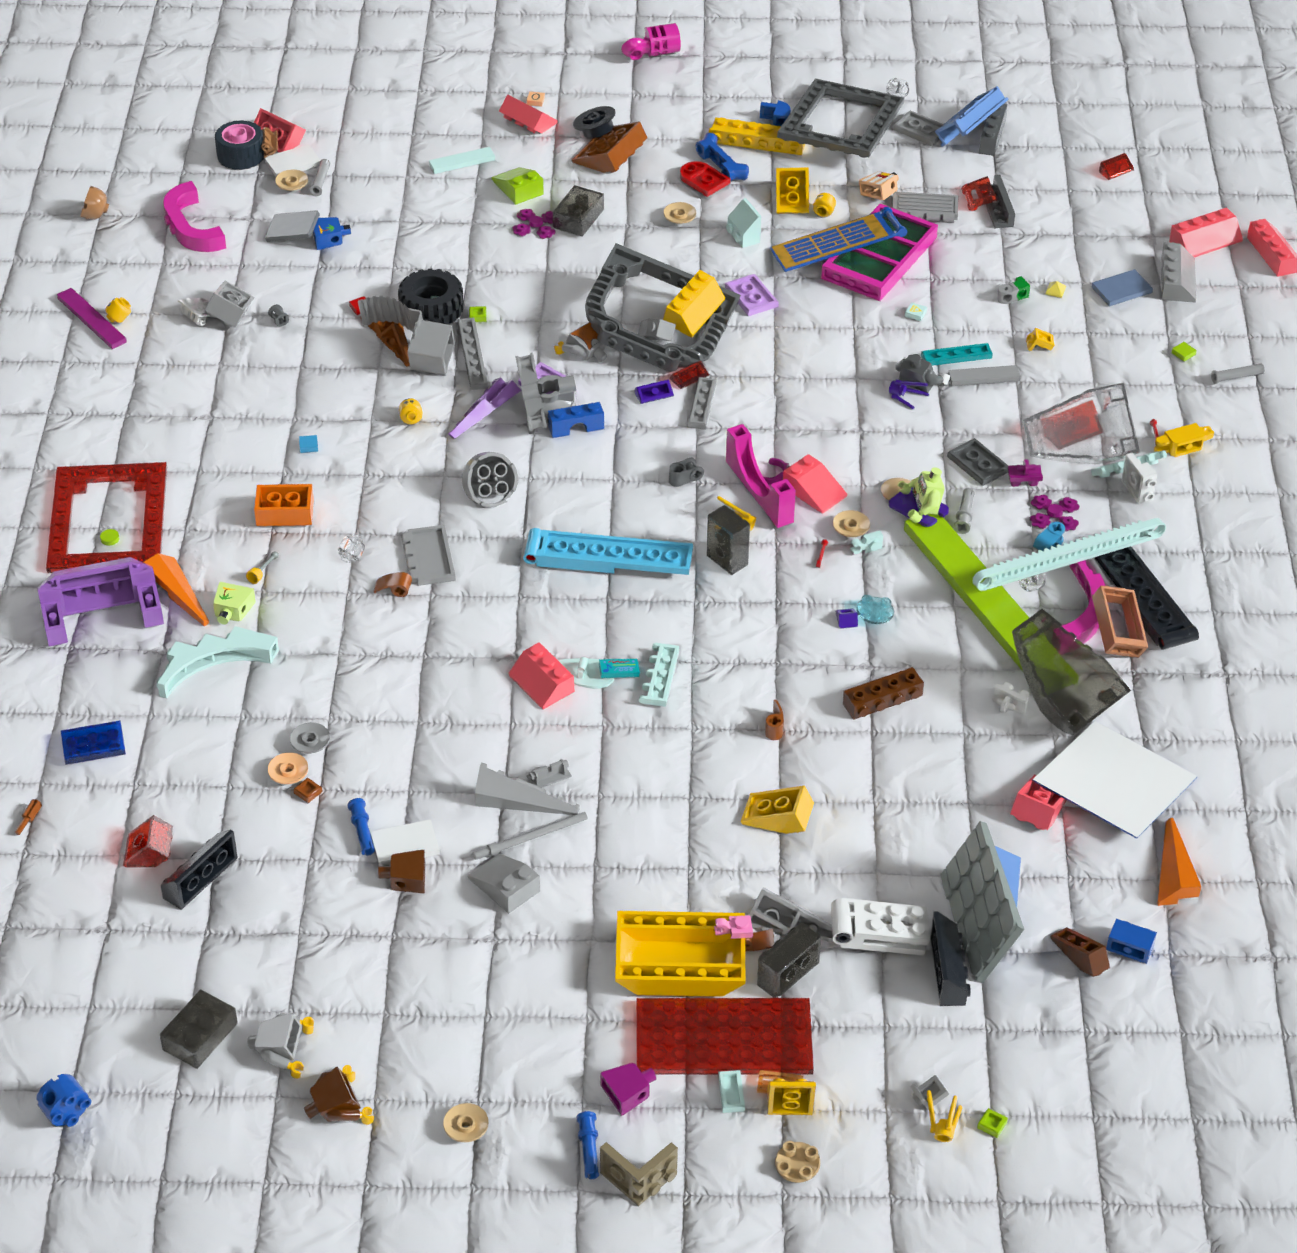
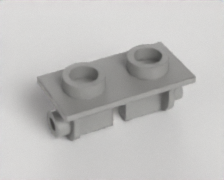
(546, 776)

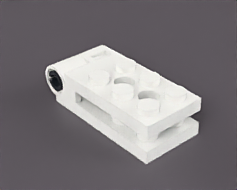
(880, 926)

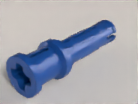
(360, 819)
(588, 1136)

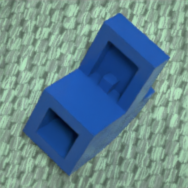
(776, 112)

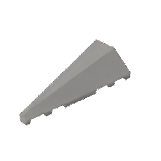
(502, 792)
(781, 915)

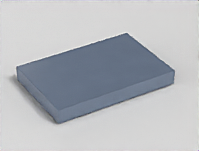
(1122, 287)

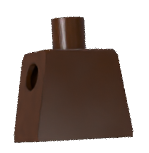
(406, 871)

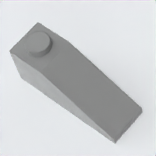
(657, 329)

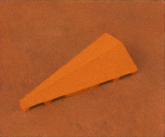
(172, 579)
(1177, 872)

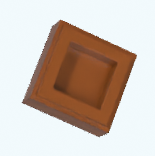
(307, 790)

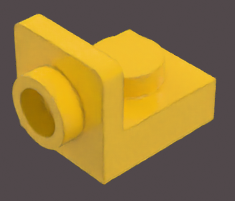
(1039, 338)

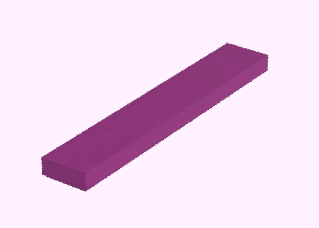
(91, 318)

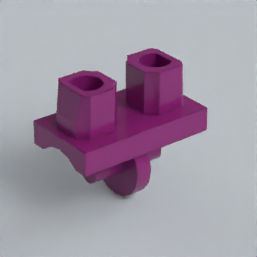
(1025, 472)

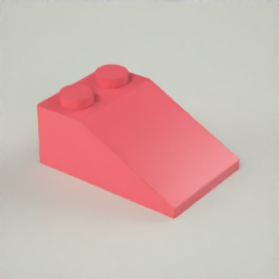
(814, 484)
(1037, 805)

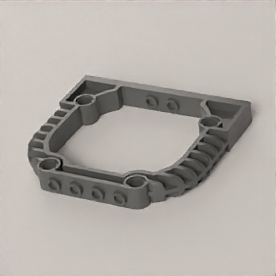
(627, 263)

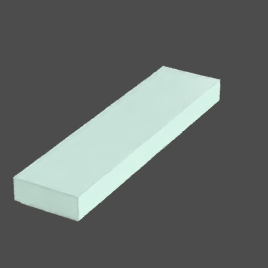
(462, 160)

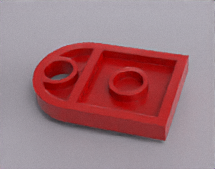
(703, 177)

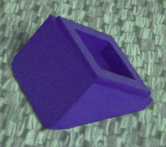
(847, 618)

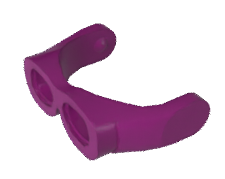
(776, 462)

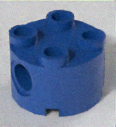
(63, 1100)

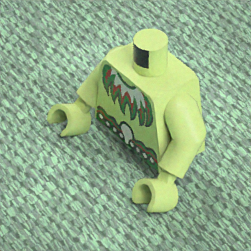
(927, 491)

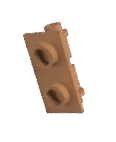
(269, 142)

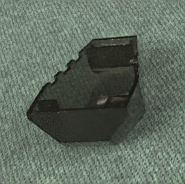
(1064, 674)

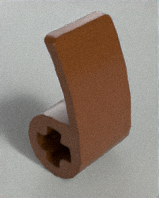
(398, 582)
(775, 723)
(760, 941)

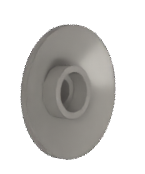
(310, 738)

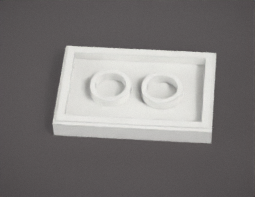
(298, 158)
(404, 839)

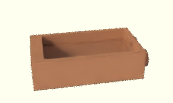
(1132, 646)

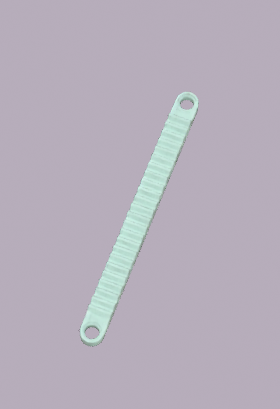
(1068, 553)

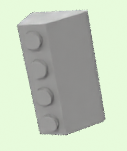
(1177, 273)

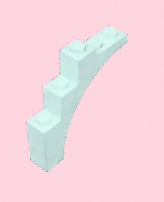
(213, 650)

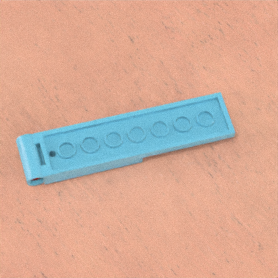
(605, 553)

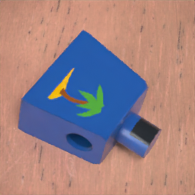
(329, 232)

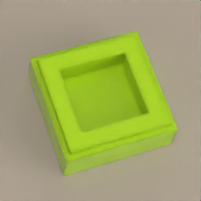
(478, 313)
(1183, 351)
(992, 1123)

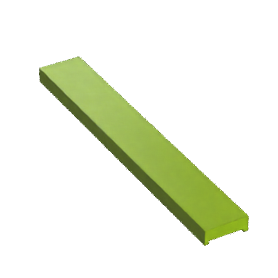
(958, 567)

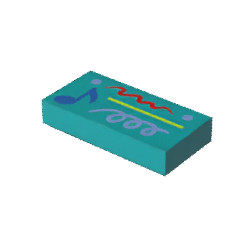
(619, 668)

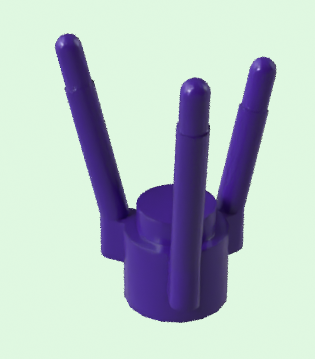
(898, 388)

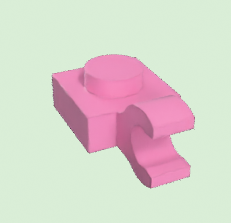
(736, 926)

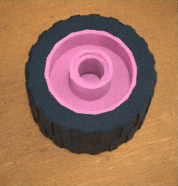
(239, 145)

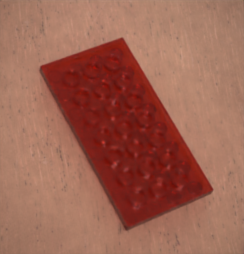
(724, 1035)

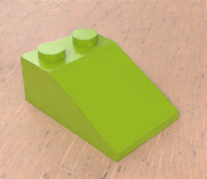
(520, 184)

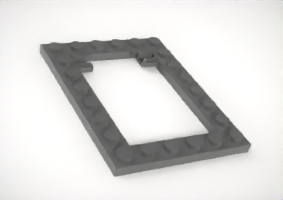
(797, 131)

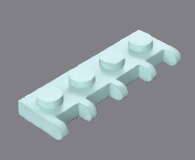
(1104, 471)
(661, 675)

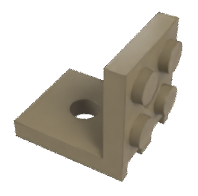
(642, 1182)

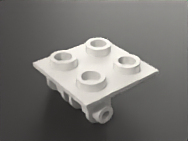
(195, 309)

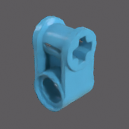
(1050, 536)

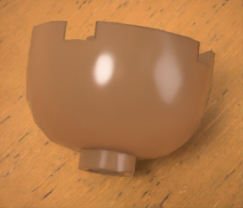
(94, 204)

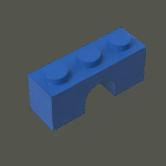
(563, 419)

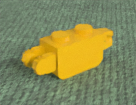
(1183, 439)

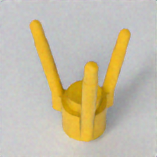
(744, 515)
(944, 1128)

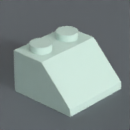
(745, 224)

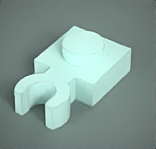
(870, 542)

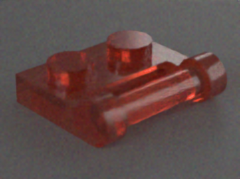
(984, 192)

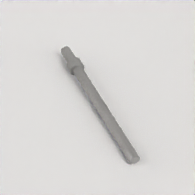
(494, 848)

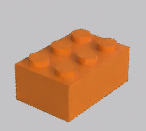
(284, 505)

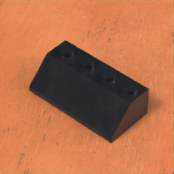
(200, 869)
(948, 961)

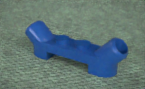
(708, 148)

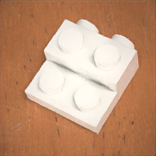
(1139, 479)

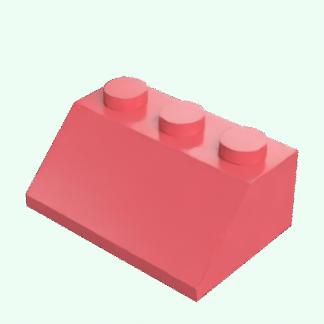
(526, 115)
(288, 134)
(542, 676)

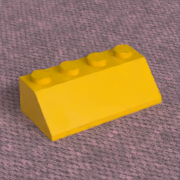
(694, 304)

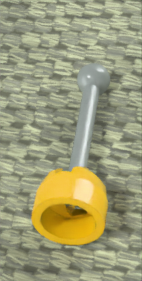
(255, 574)

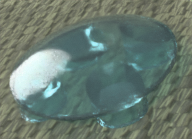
(875, 609)

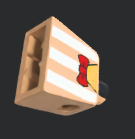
(879, 185)

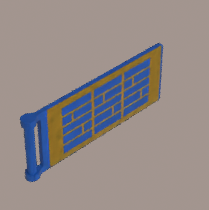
(837, 240)

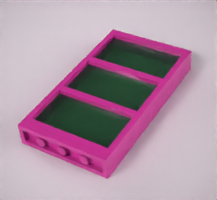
(881, 265)

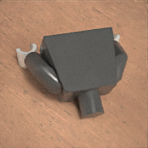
(919, 370)

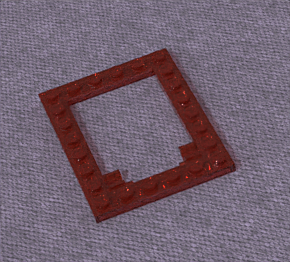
(74, 480)

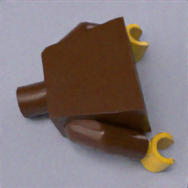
(336, 1098)

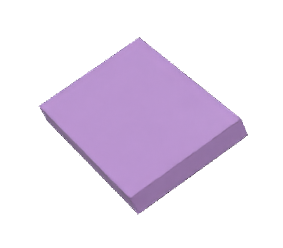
(754, 295)

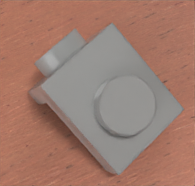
(937, 1090)

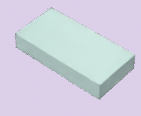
(731, 1091)

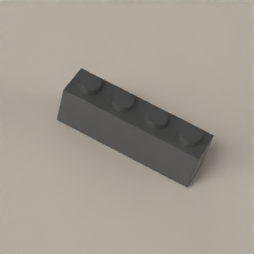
(992, 131)

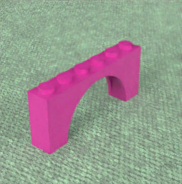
(776, 499)

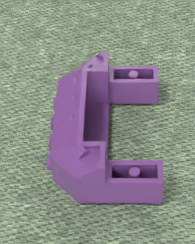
(97, 588)

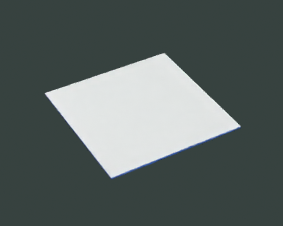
(1115, 779)

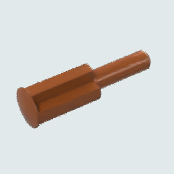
(28, 815)

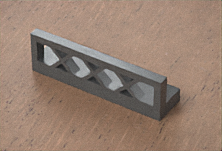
(1003, 204)

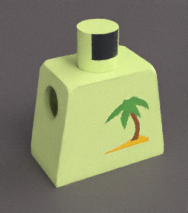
(232, 602)

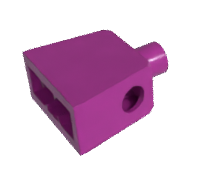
(627, 1086)

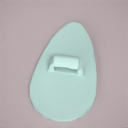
(586, 672)

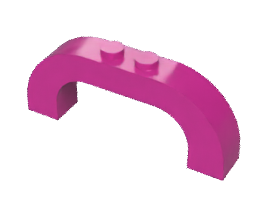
(194, 239)

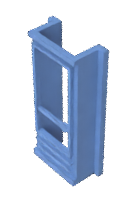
(971, 115)

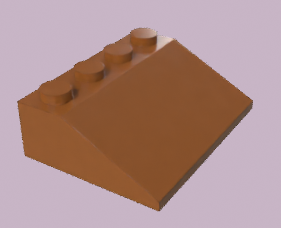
(612, 149)

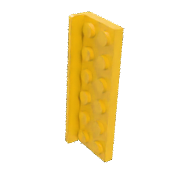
(753, 136)

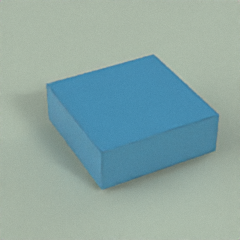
(308, 443)

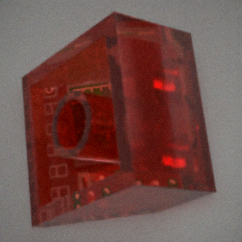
(148, 844)

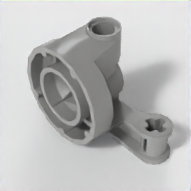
(534, 390)

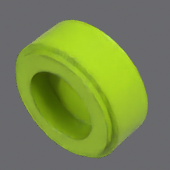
(109, 537)

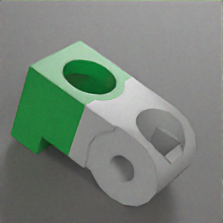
(1013, 291)

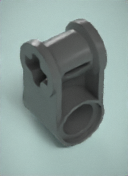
(683, 472)

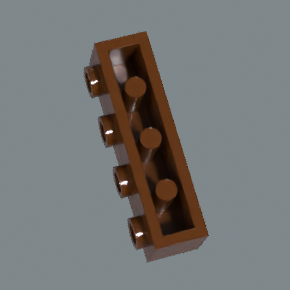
(883, 693)

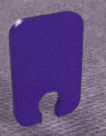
(904, 503)

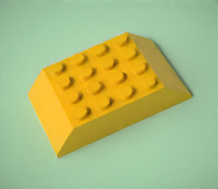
(677, 954)

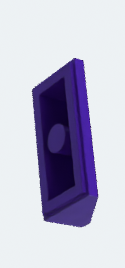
(654, 391)

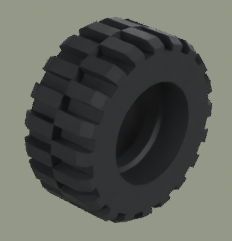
(420, 286)

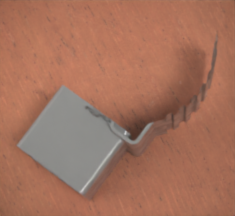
(430, 342)

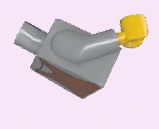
(583, 343)

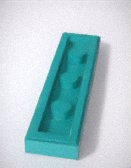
(957, 354)

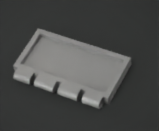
(927, 205)
(428, 555)

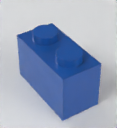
(1131, 941)

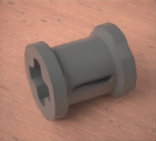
(278, 316)

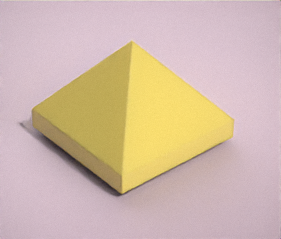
(1055, 289)

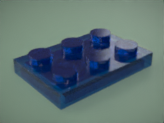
(93, 742)

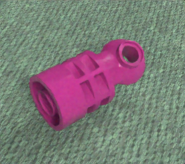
(657, 41)

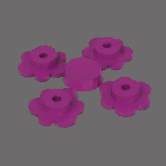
(534, 221)
(1055, 511)

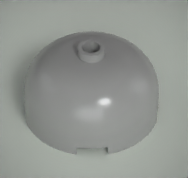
(494, 471)

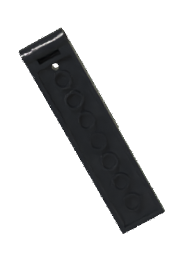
(1158, 611)

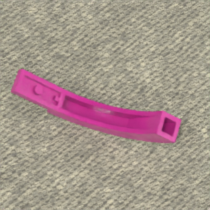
(1086, 624)

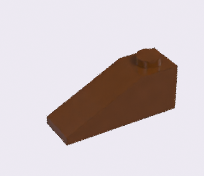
(1082, 951)

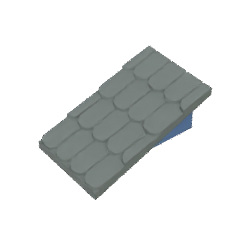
(983, 899)

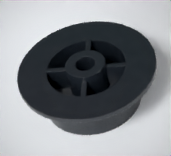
(595, 121)

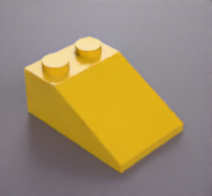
(792, 190)
(779, 810)
(790, 1097)

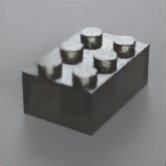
(578, 210)
(728, 539)
(788, 960)
(198, 1029)

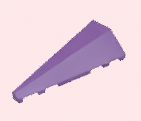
(488, 402)

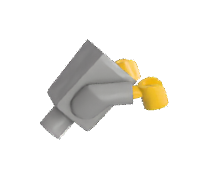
(279, 1039)

